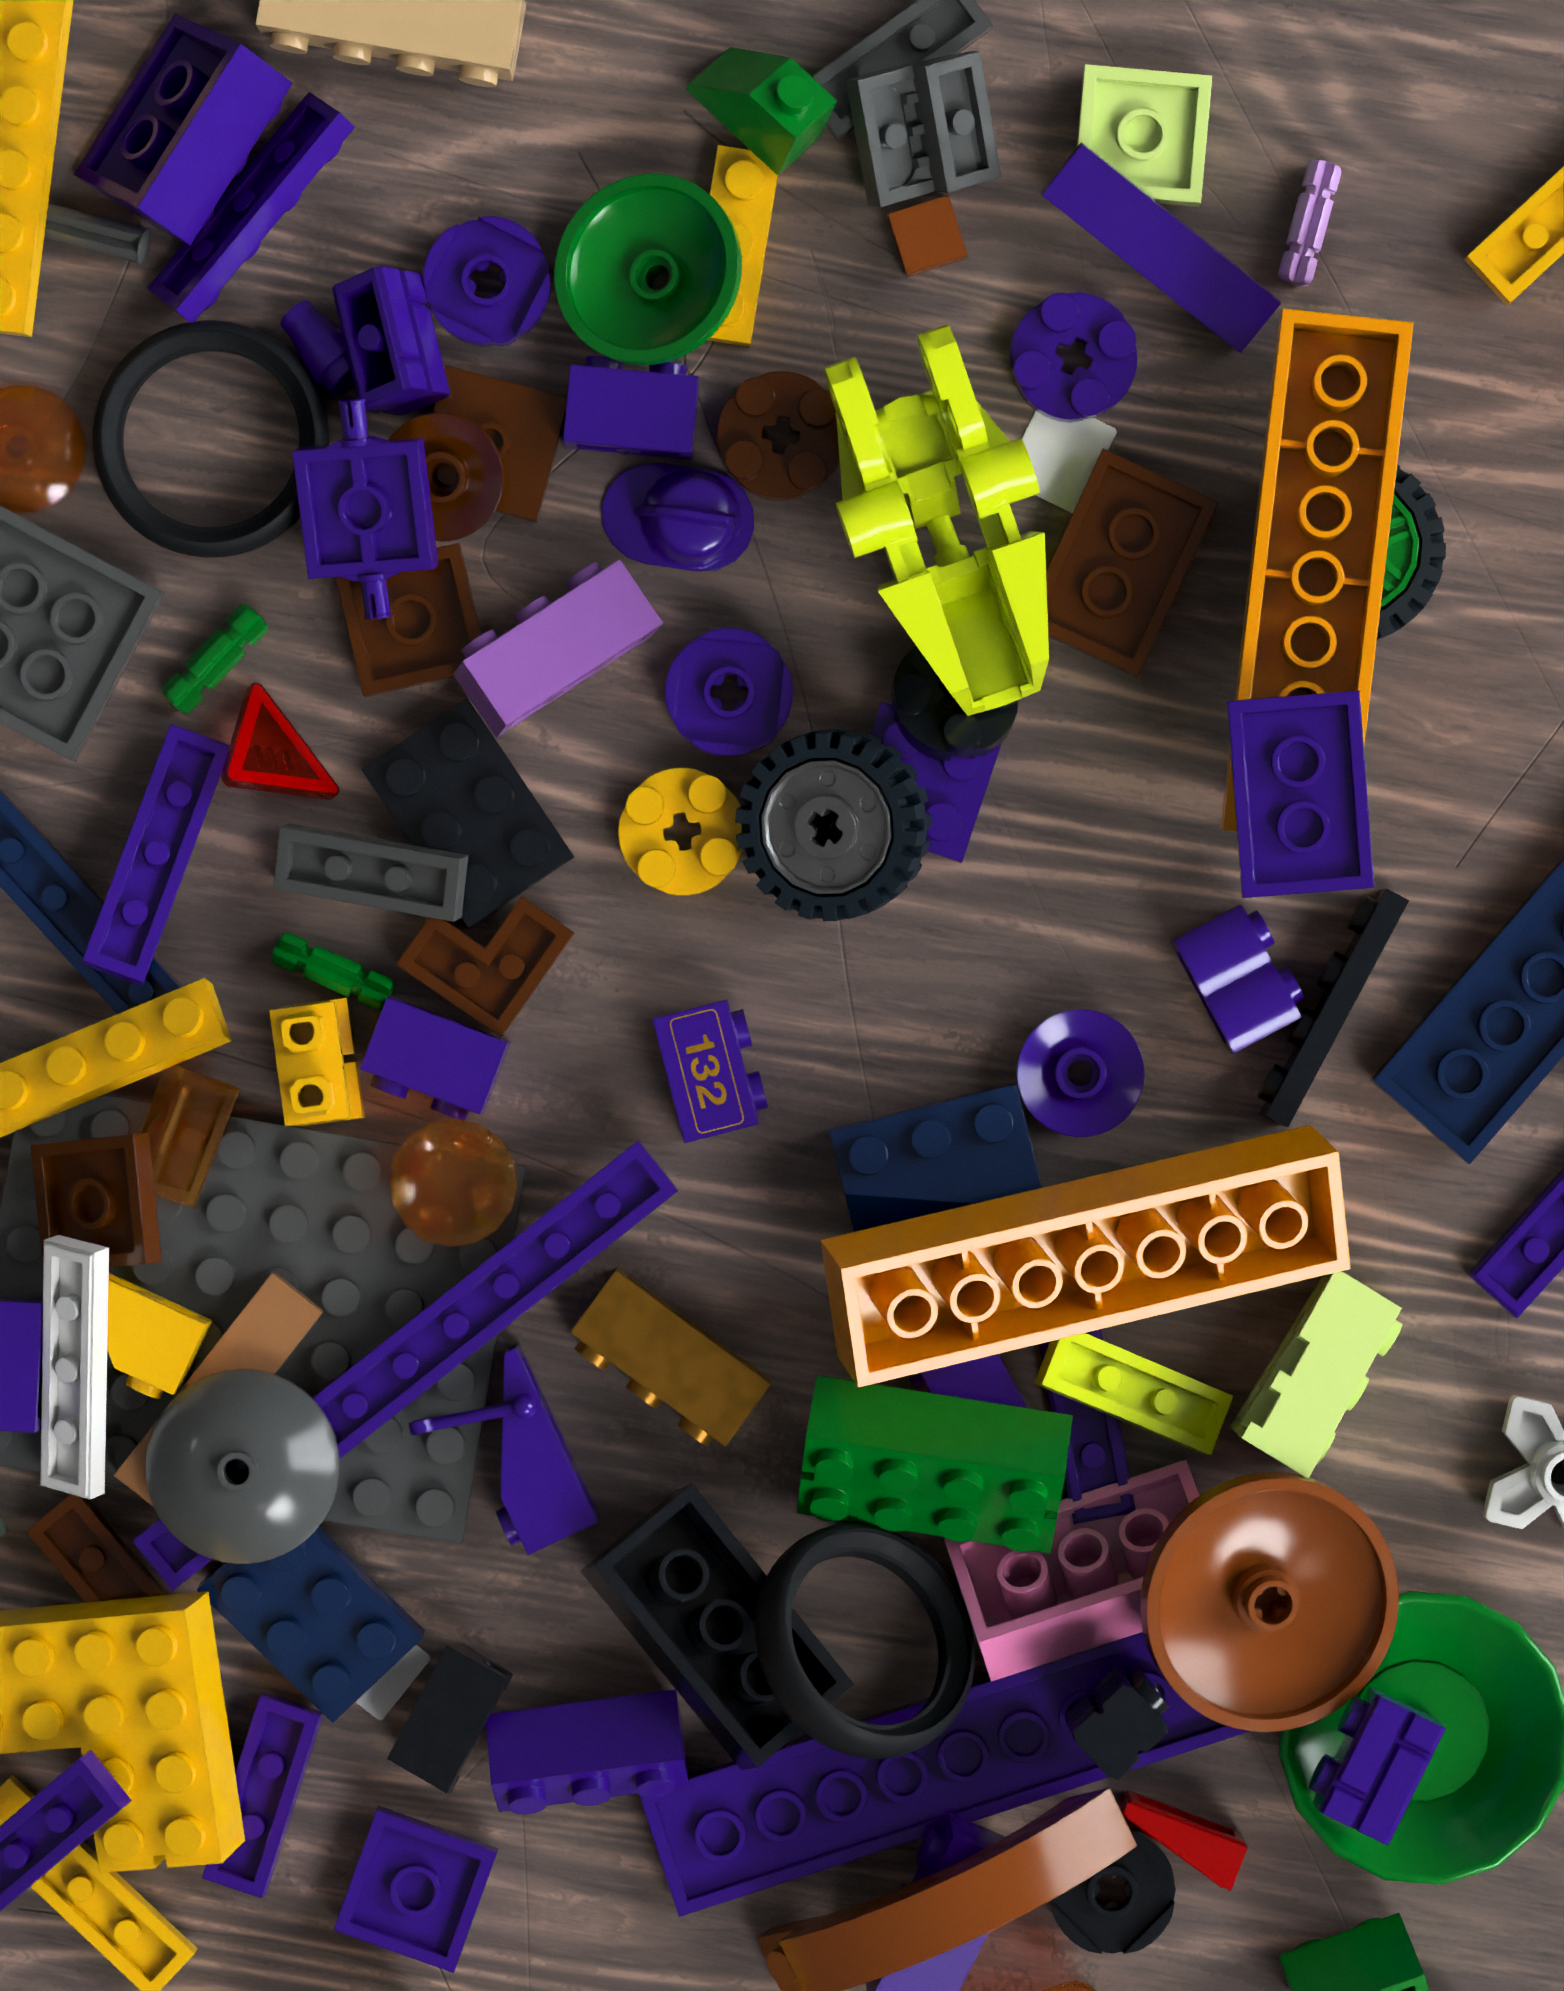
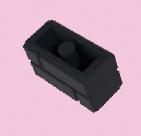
(1118, 1720)

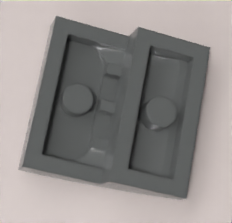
(923, 128)

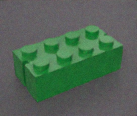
(934, 1464)

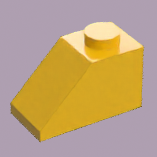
(152, 1338)

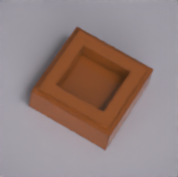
(927, 236)

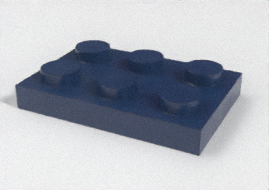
(316, 1620)

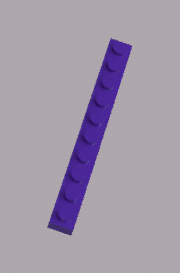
(463, 1320)

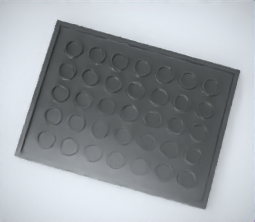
(326, 1224)

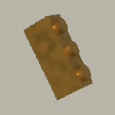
(669, 1359)

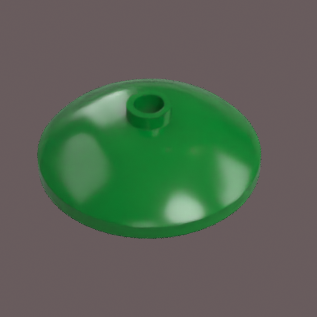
(620, 246)

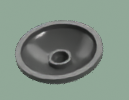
(281, 1440)

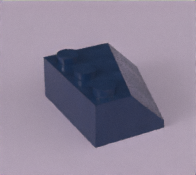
(935, 1157)

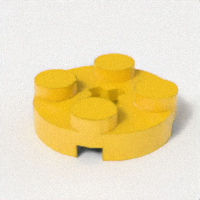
(652, 810)

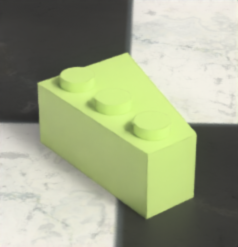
(1318, 1372)

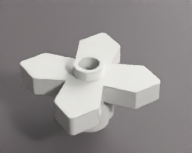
(1528, 1491)

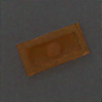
(186, 1130)

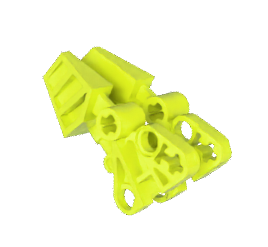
(973, 615)

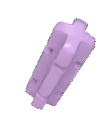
(1309, 222)

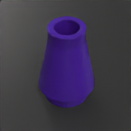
(319, 347)

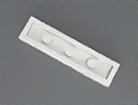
(74, 1366)

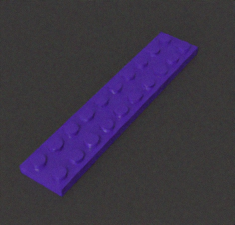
(826, 1808)

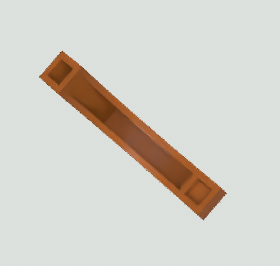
(953, 1904)

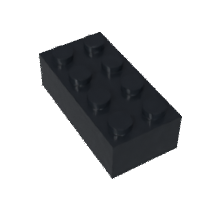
(692, 1607)

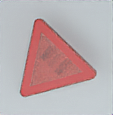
(271, 754)

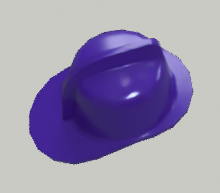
(678, 517)

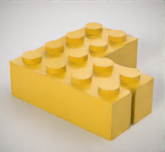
(148, 1700)

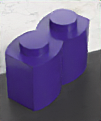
(1237, 978)

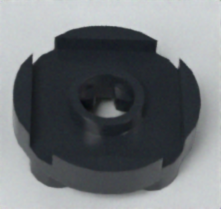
(936, 729)
(1125, 1925)

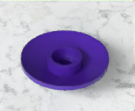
(1114, 1079)

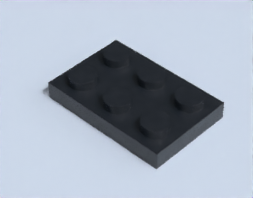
(464, 796)

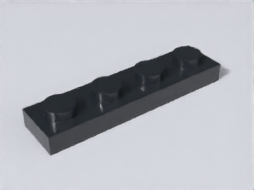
(1317, 1029)

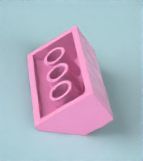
(1083, 1592)

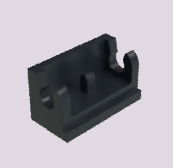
(449, 1716)

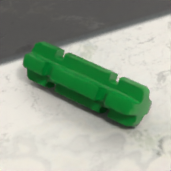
(215, 658)
(332, 970)

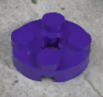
(476, 246)
(1061, 322)
(757, 669)

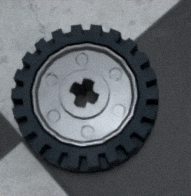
(877, 812)

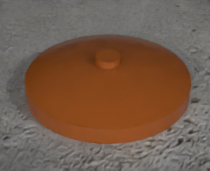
(1269, 1602)

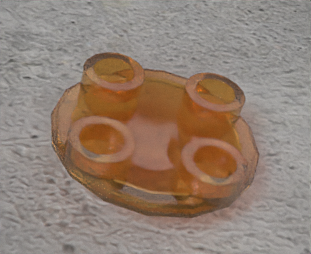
(453, 1182)

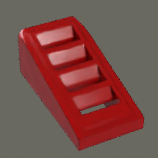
(1198, 1841)

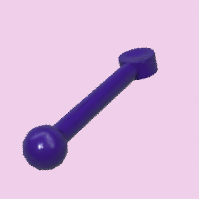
(523, 1407)

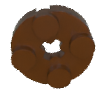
(750, 457)

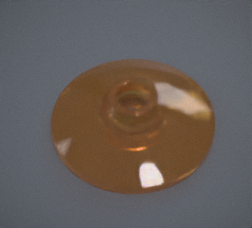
(54, 451)

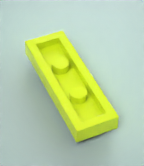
(1135, 1390)

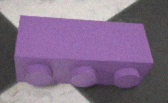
(555, 645)

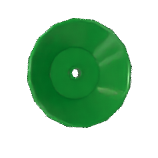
(1494, 1764)

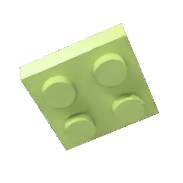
(1149, 128)

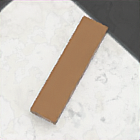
(256, 1340)

